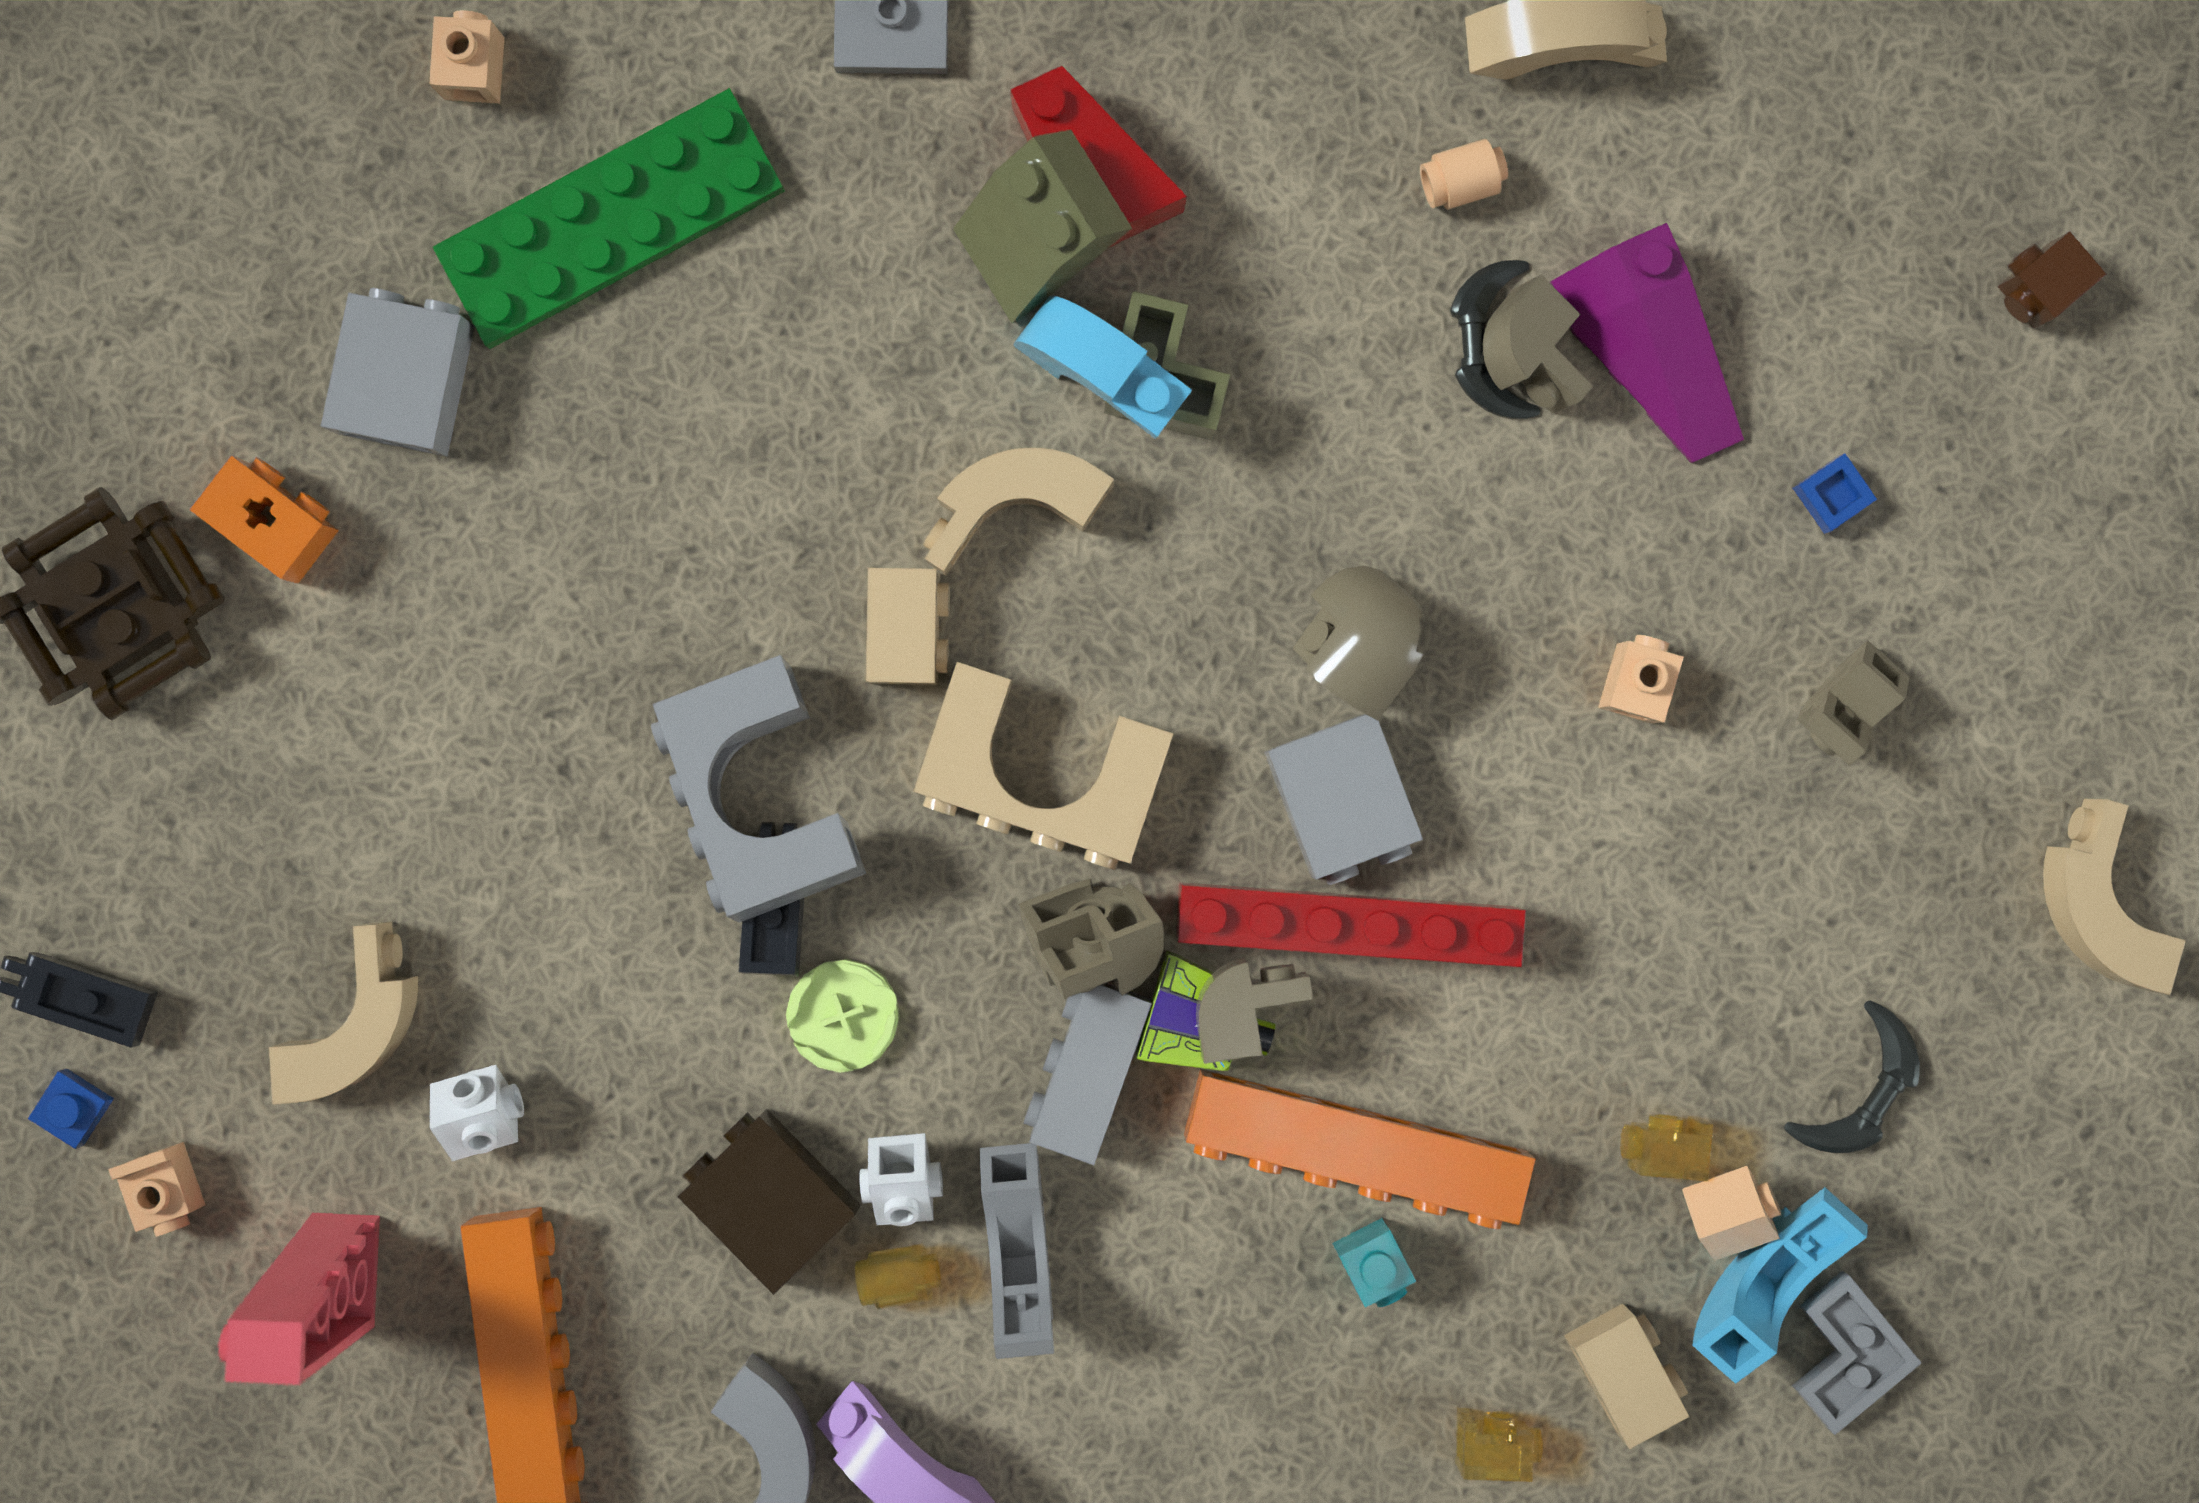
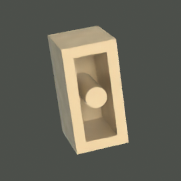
(905, 626)
(1627, 1375)

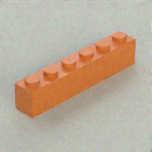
(1358, 1148)
(522, 1357)

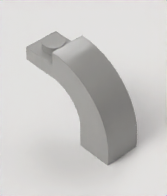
(1017, 1250)
(776, 1426)

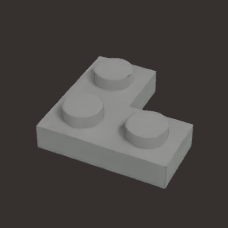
(1866, 1355)

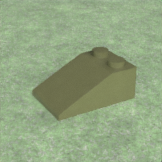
(1039, 222)

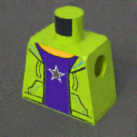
(1171, 1024)

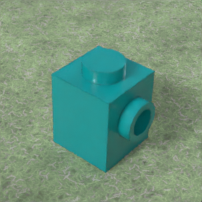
(1375, 1264)

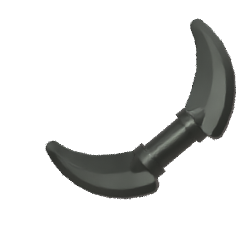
(1470, 309)
(1898, 1071)

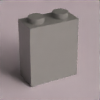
(398, 372)
(1344, 798)

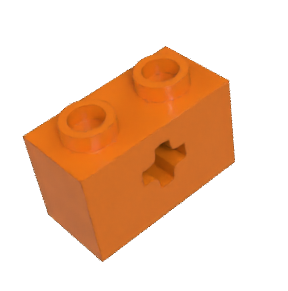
(234, 509)

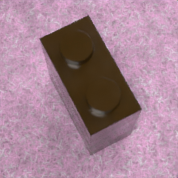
(767, 1199)

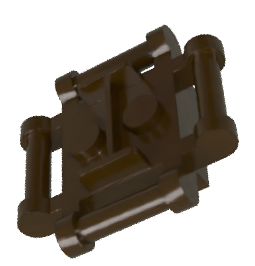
(108, 604)

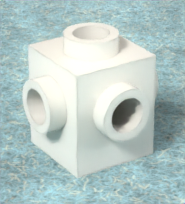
(475, 1112)
(900, 1180)

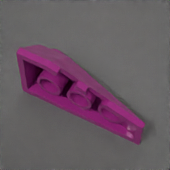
(1653, 339)

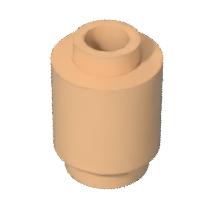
(1463, 174)

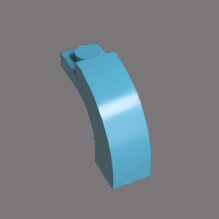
(1104, 360)
(1754, 1293)

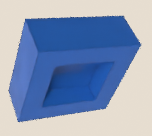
(1834, 493)
(70, 1108)

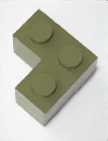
(1158, 328)

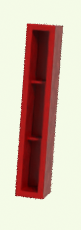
(1350, 924)

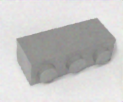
(1087, 1071)

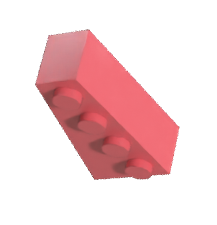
(306, 1303)

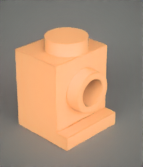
(174, 1179)

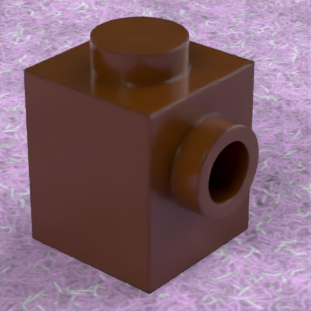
(2049, 280)

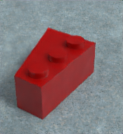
(1135, 181)

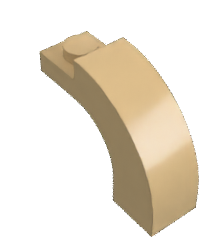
(1541, 33)
(1010, 478)
(2088, 913)
(367, 1038)

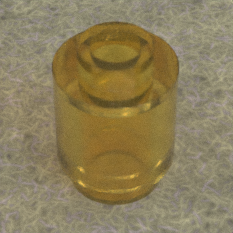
(897, 1276)

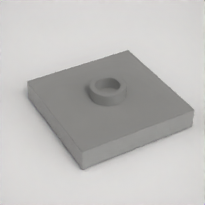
(891, 36)

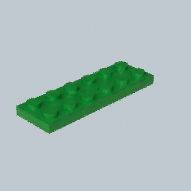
(608, 219)

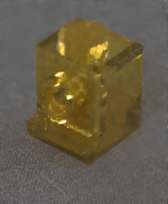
(1668, 1148)
(1496, 1447)

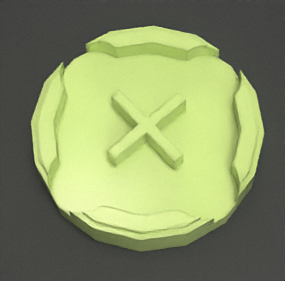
(842, 1015)

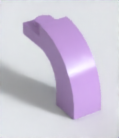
(886, 1460)

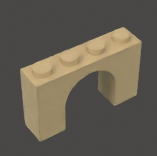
(962, 774)

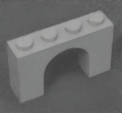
(702, 735)

